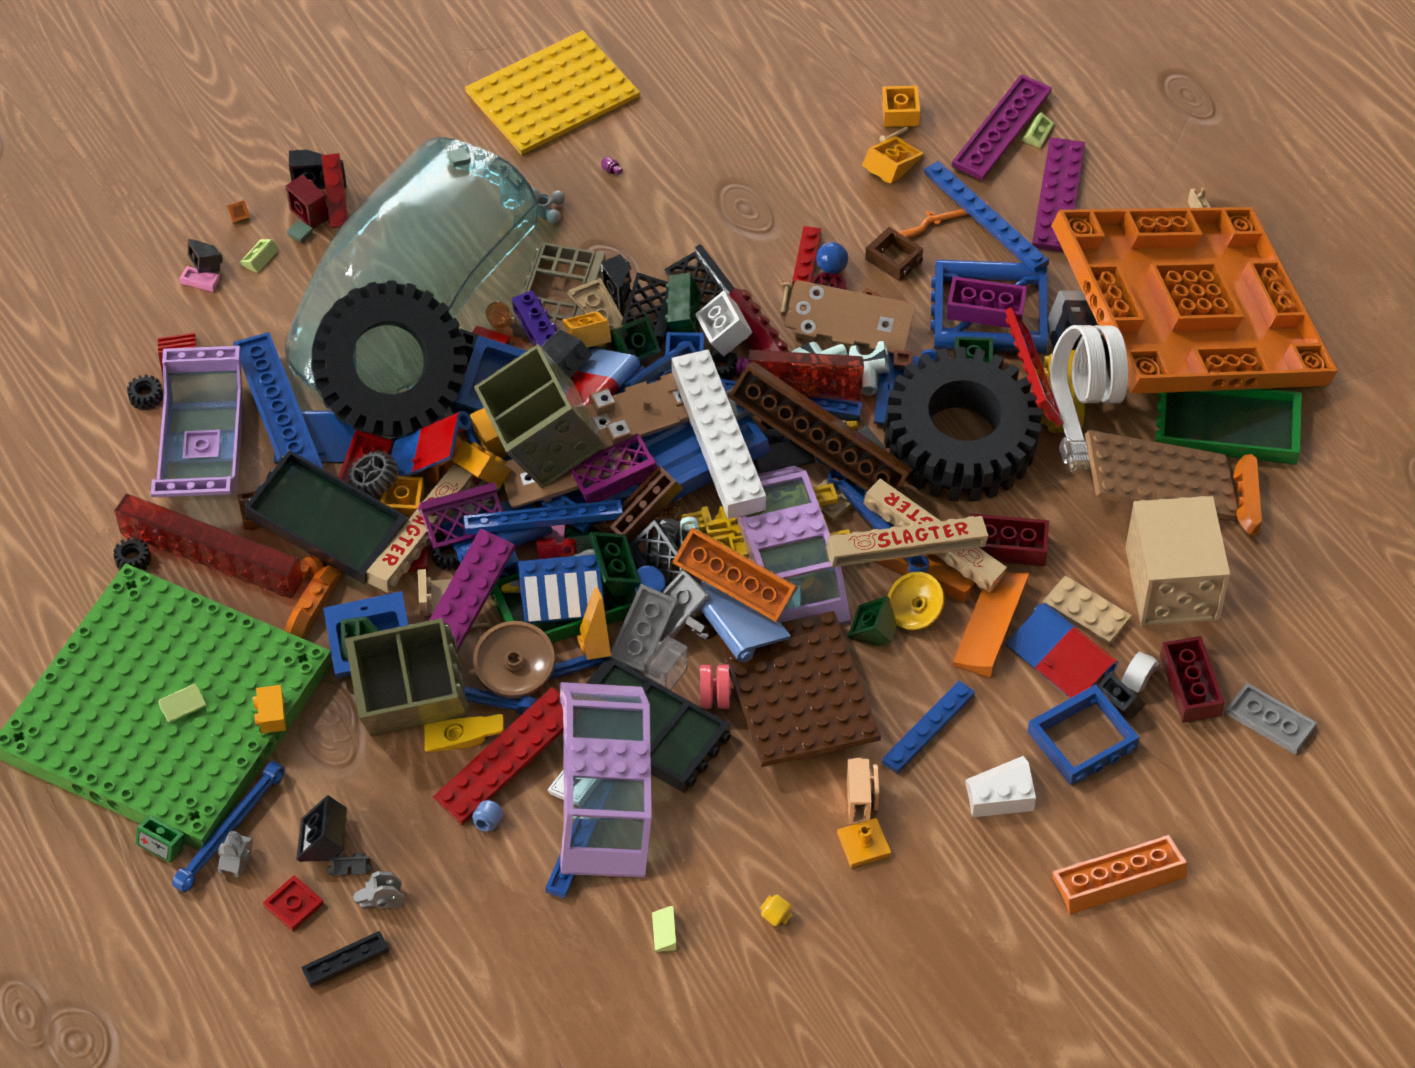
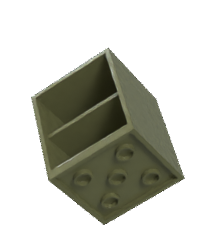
(539, 416)
(406, 676)

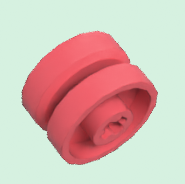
(715, 686)

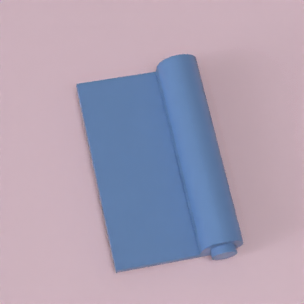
(739, 624)

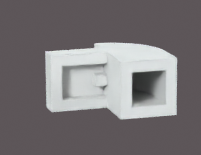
(1140, 671)

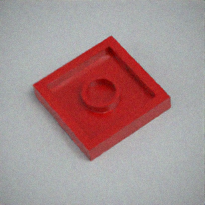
(293, 903)

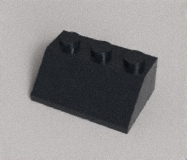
(617, 279)
(567, 351)
(782, 453)
(322, 831)

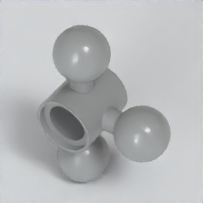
(544, 205)

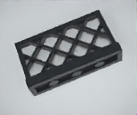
(708, 266)
(652, 282)
(641, 560)

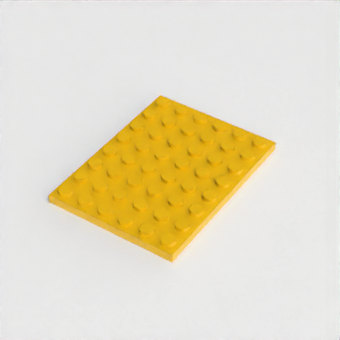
(552, 92)

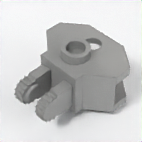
(235, 853)
(380, 891)

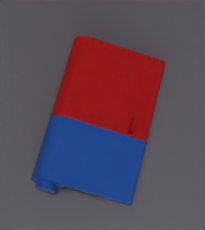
(429, 444)
(1061, 651)

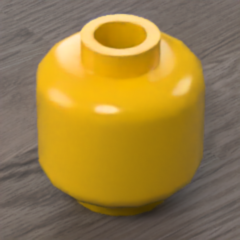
(776, 910)

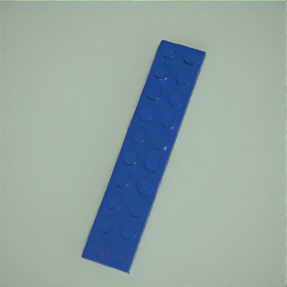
(275, 398)

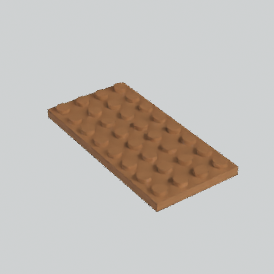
(1149, 470)

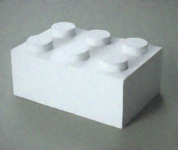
(723, 323)

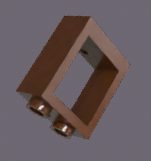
(882, 242)

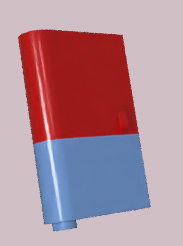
(604, 371)

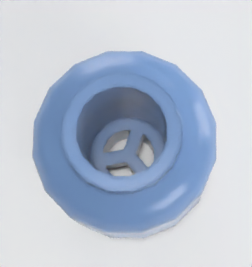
(487, 815)

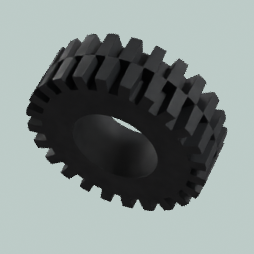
(399, 307)
(972, 386)

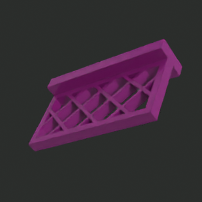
(619, 480)
(454, 501)

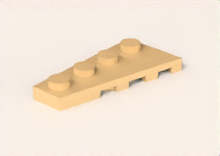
(595, 297)

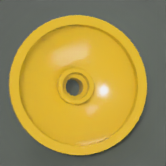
(908, 593)

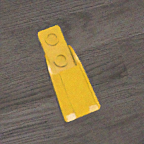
(461, 732)

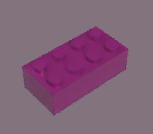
(984, 301)

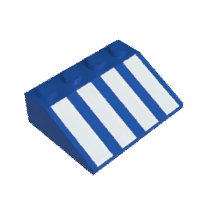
(557, 587)

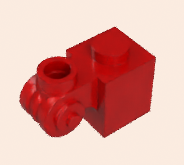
(550, 548)

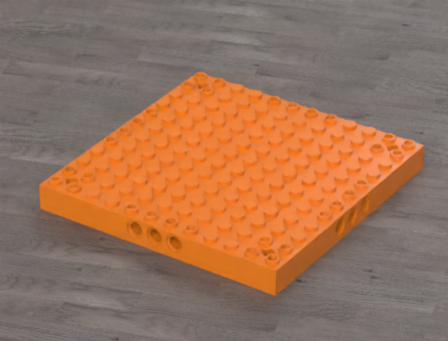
(1194, 298)

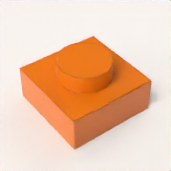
(238, 211)

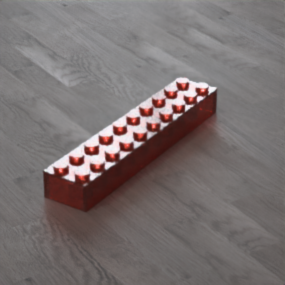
(209, 546)

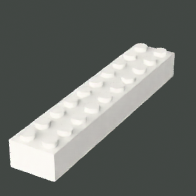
(718, 434)

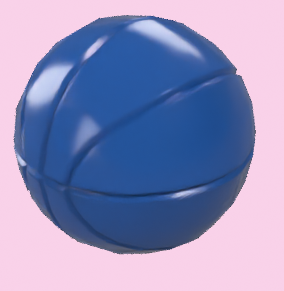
(832, 258)

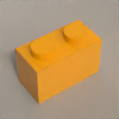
(270, 709)

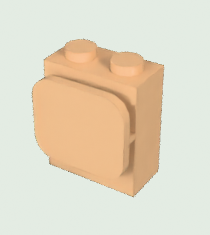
(861, 790)

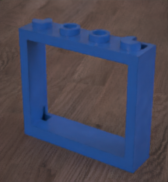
(1070, 707)

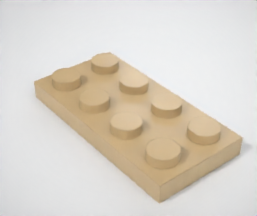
(1087, 610)

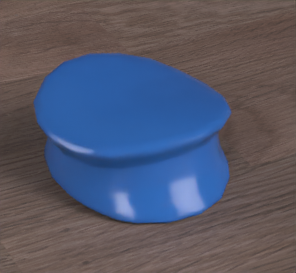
(652, 578)

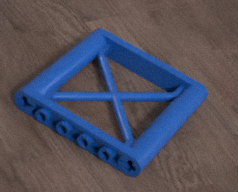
(987, 271)

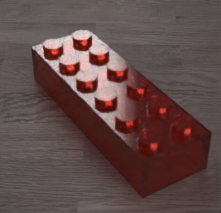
(814, 373)

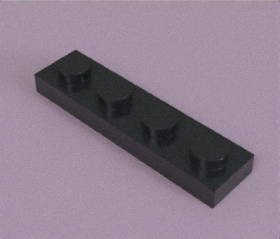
(345, 959)

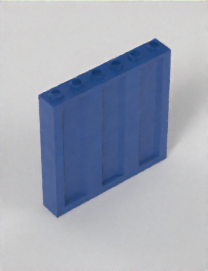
(681, 455)

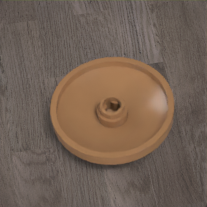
(514, 659)

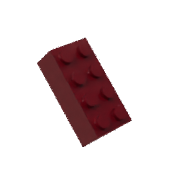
(1016, 539)
(1191, 679)

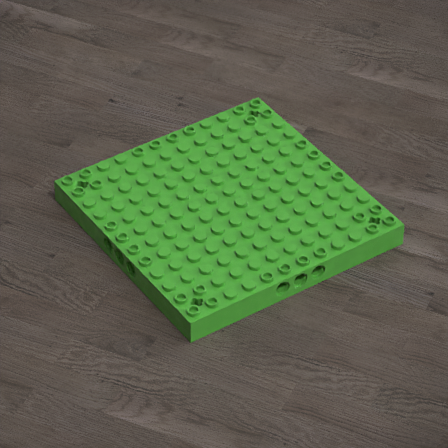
(98, 715)

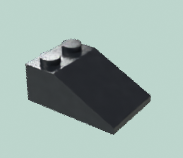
(310, 165)

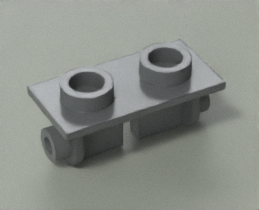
(357, 863)

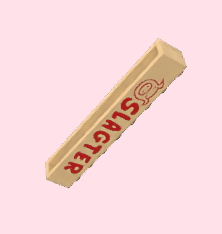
(902, 512)
(413, 536)
(906, 541)

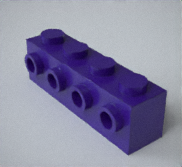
(533, 318)

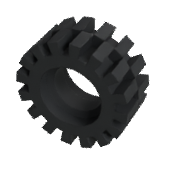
(731, 361)
(141, 384)
(132, 546)
(442, 559)

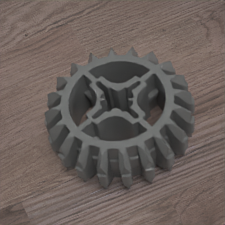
(374, 473)
(672, 528)

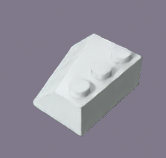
(1002, 789)

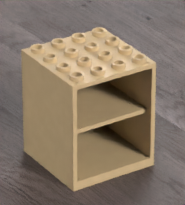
(1177, 560)

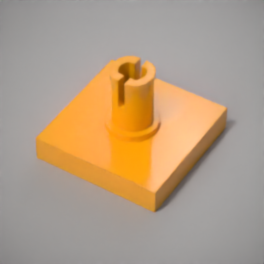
(864, 843)

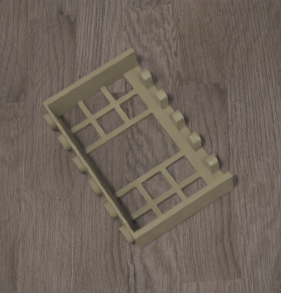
(565, 255)

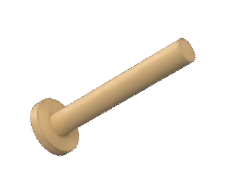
(882, 138)
(786, 286)

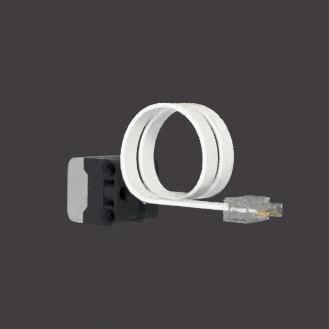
(1075, 328)

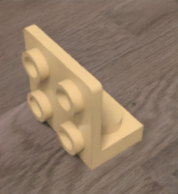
(430, 592)

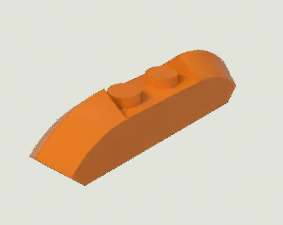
(1249, 503)
(313, 601)

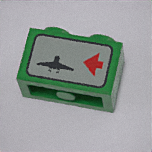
(159, 839)

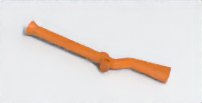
(932, 218)

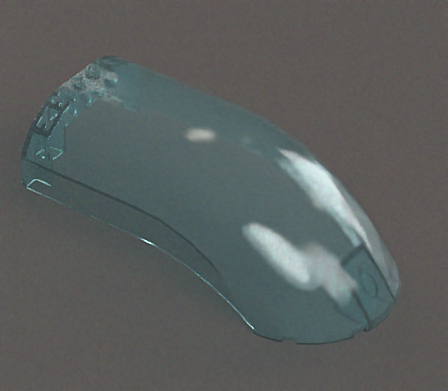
(419, 228)

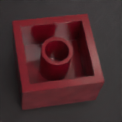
(307, 201)

